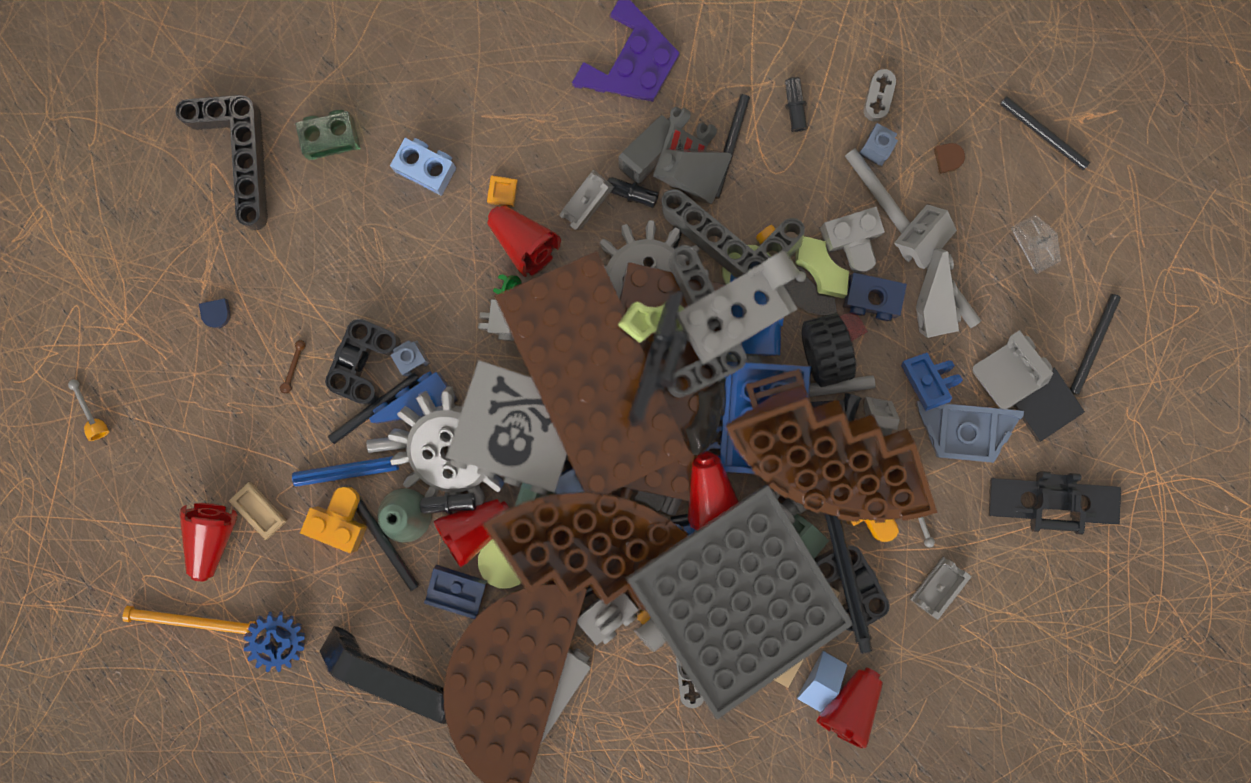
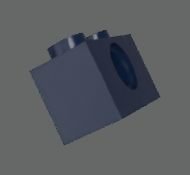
(890, 294)

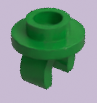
(509, 282)

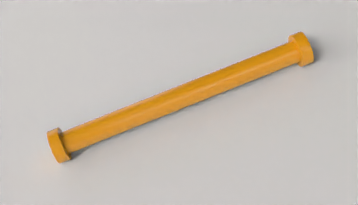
(131, 613)

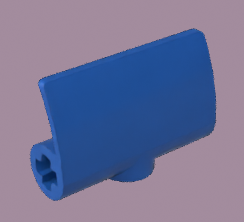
(765, 342)

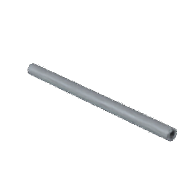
(901, 222)

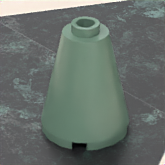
(401, 515)

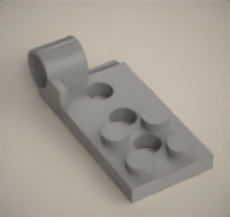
(766, 278)

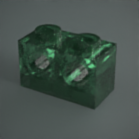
(328, 142)

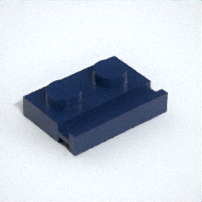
(455, 591)

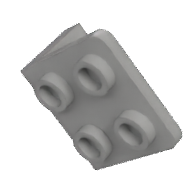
(1013, 371)

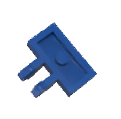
(927, 381)

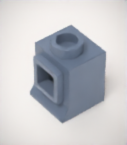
(879, 144)
(409, 356)

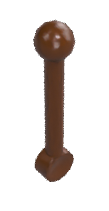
(286, 387)

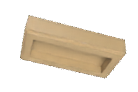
(258, 510)

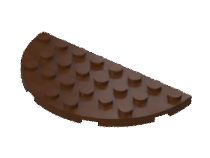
(507, 679)

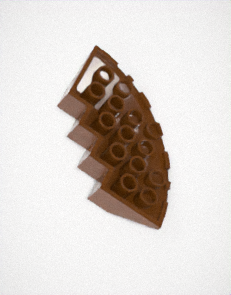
(831, 462)
(581, 542)

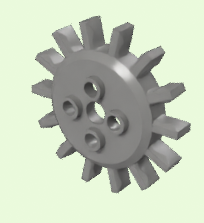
(638, 251)
(428, 435)

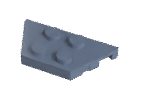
(968, 431)

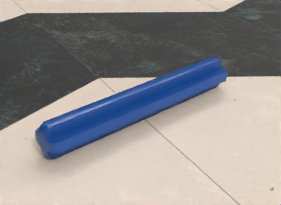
(343, 471)

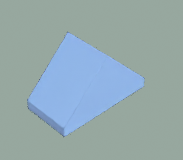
(823, 682)

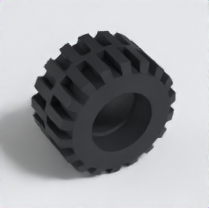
(829, 349)

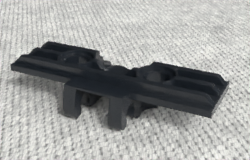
(666, 345)
(1055, 493)

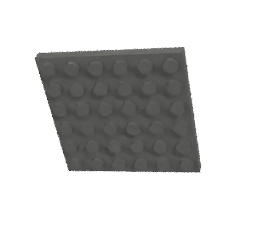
(740, 601)

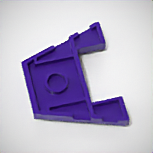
(640, 65)

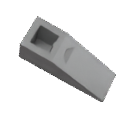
(936, 301)

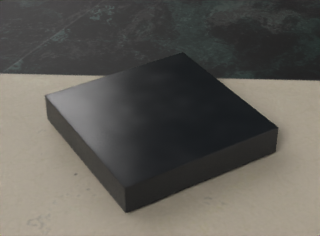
(1049, 408)

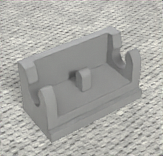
(586, 200)
(925, 233)
(940, 588)

